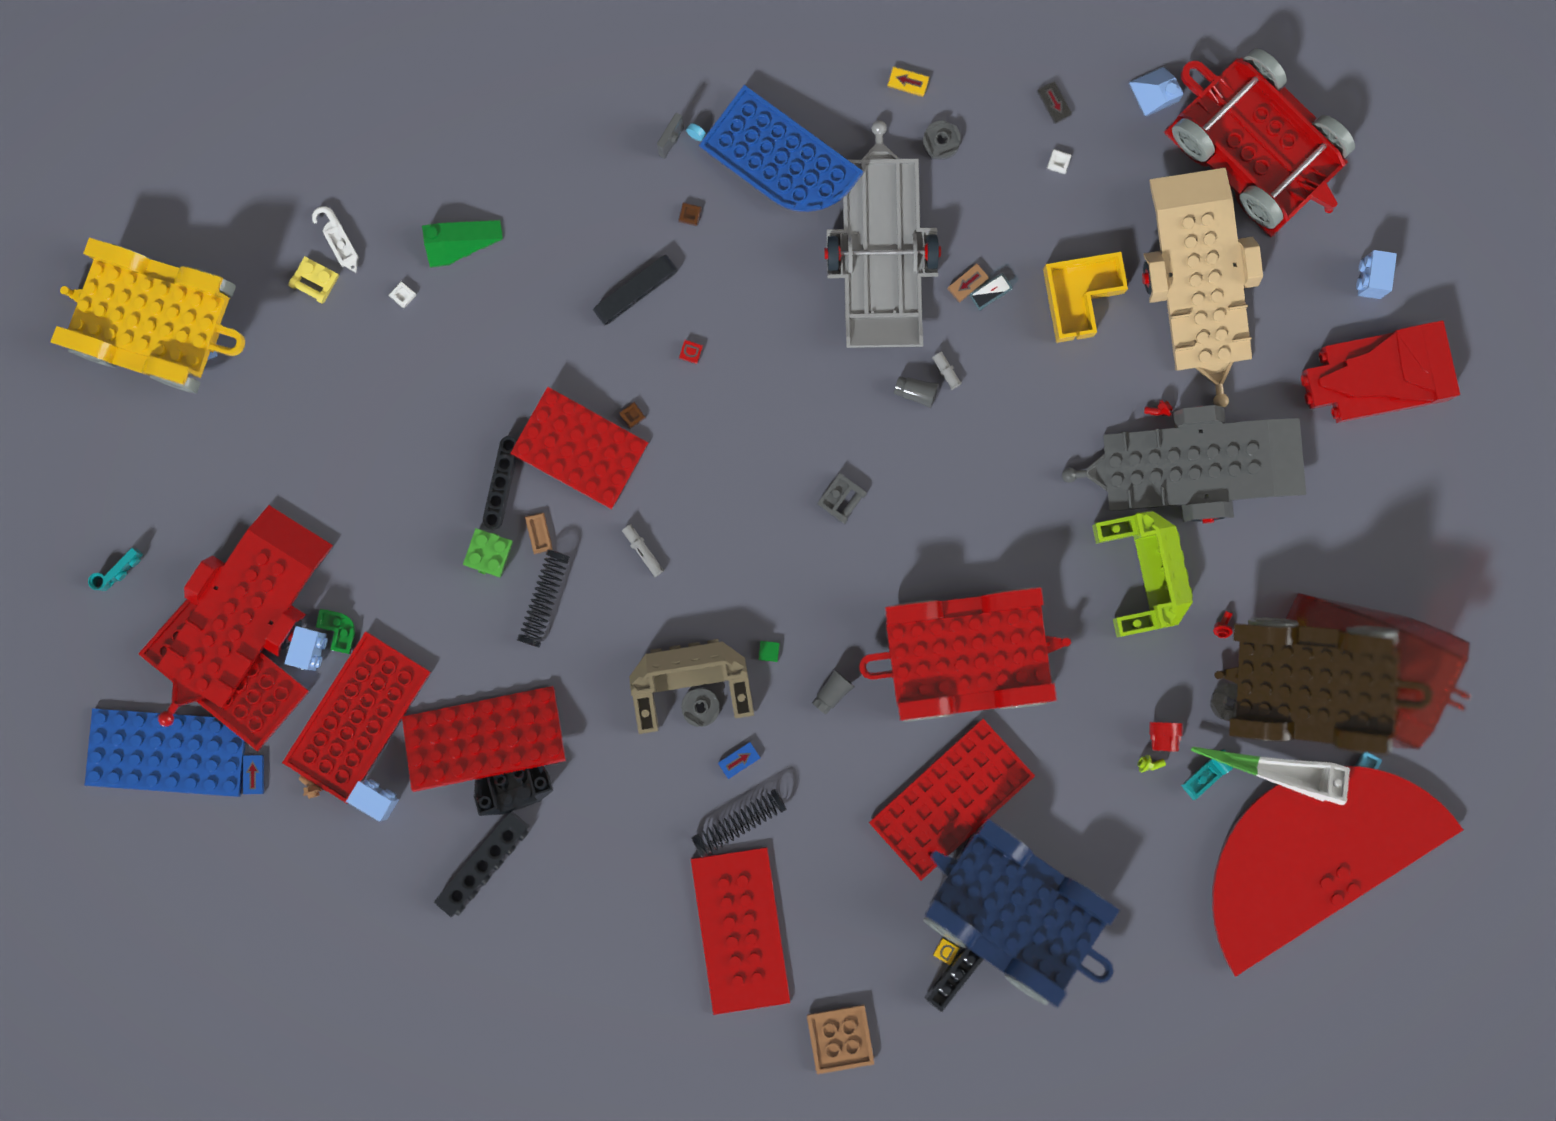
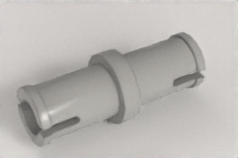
(946, 370)

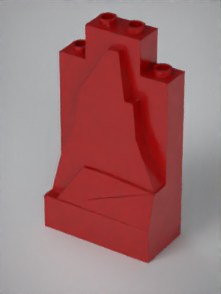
(1383, 373)

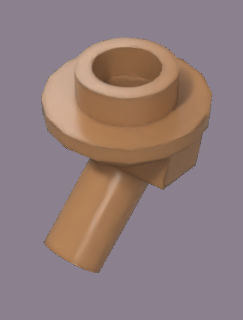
(311, 790)

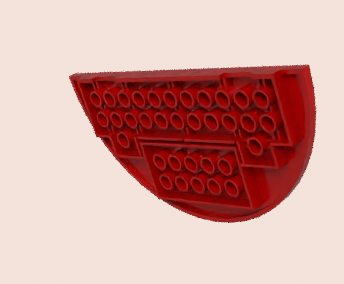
(1308, 858)

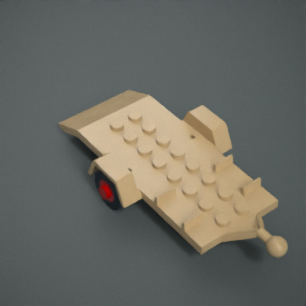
(1202, 273)

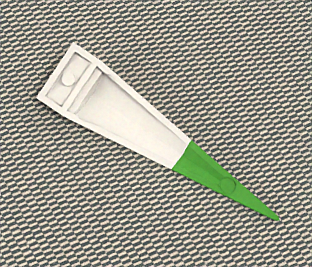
(1315, 779)

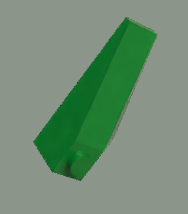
(456, 240)

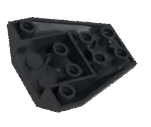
(511, 790)

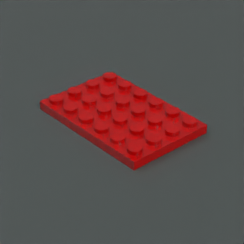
(579, 448)

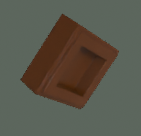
(690, 214)
(632, 415)

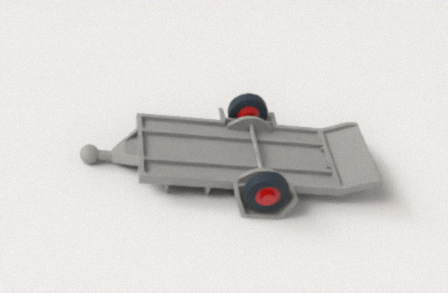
(883, 251)

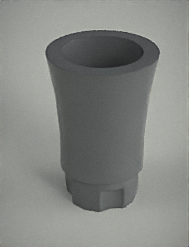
(916, 390)
(832, 692)

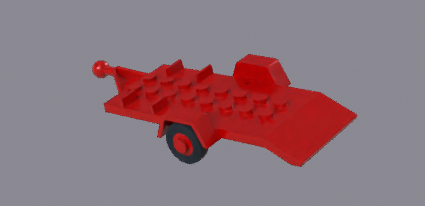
(236, 607)

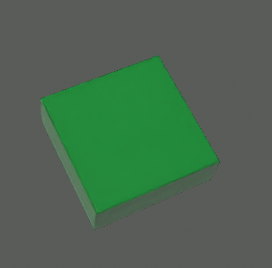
(769, 651)

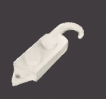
(337, 239)

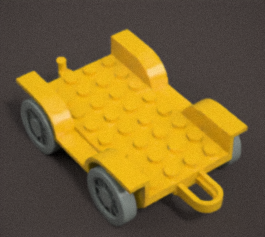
(148, 316)

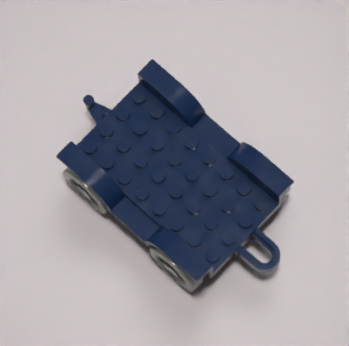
(1019, 914)

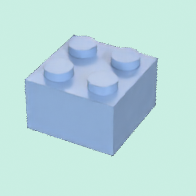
(1376, 274)
(306, 648)
(373, 800)

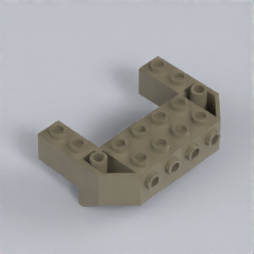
(688, 668)

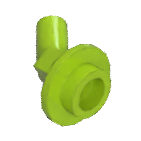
(1145, 764)

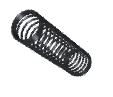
(560, 558)
(699, 843)

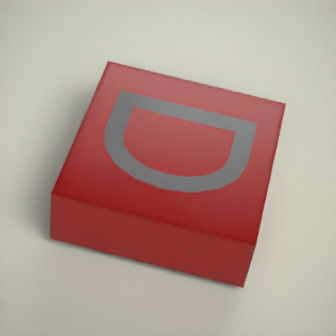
(691, 352)

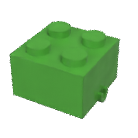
(488, 553)

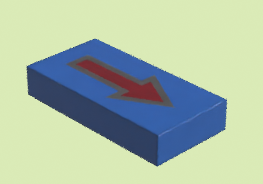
(739, 760)
(253, 774)

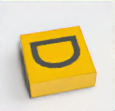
(946, 951)

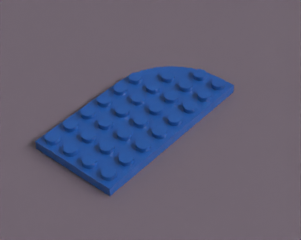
(779, 155)

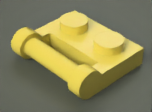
(317, 274)

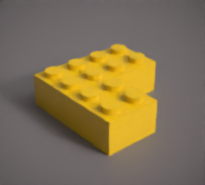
(1072, 287)

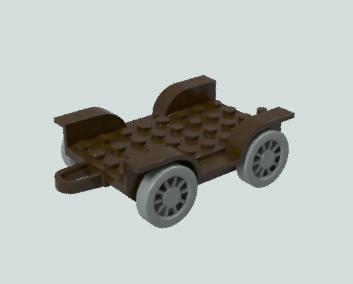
(1319, 684)

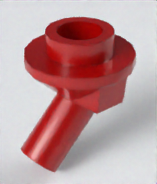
(1163, 409)
(1221, 628)

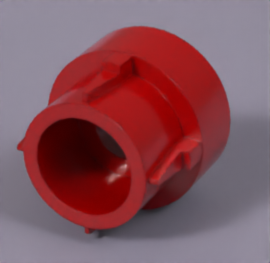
(1165, 736)

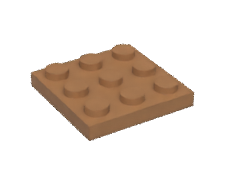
(840, 1039)

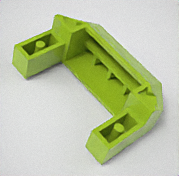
(1160, 566)

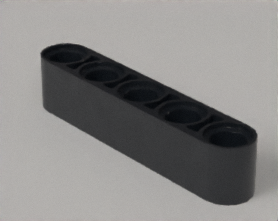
(635, 289)
(502, 492)

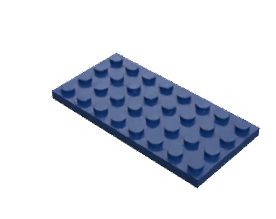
(185, 757)

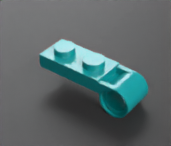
(118, 572)
(1205, 777)

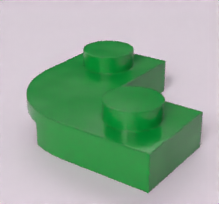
(343, 629)

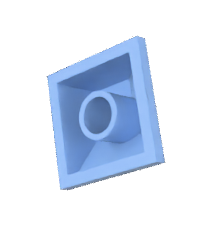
(1156, 90)

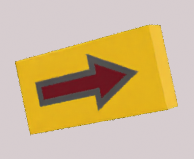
(908, 81)

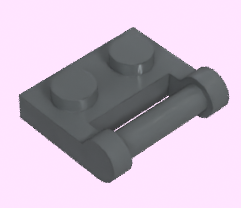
(837, 493)

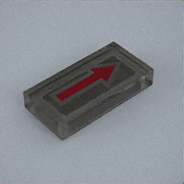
(1054, 102)

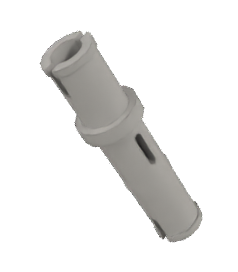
(638, 544)

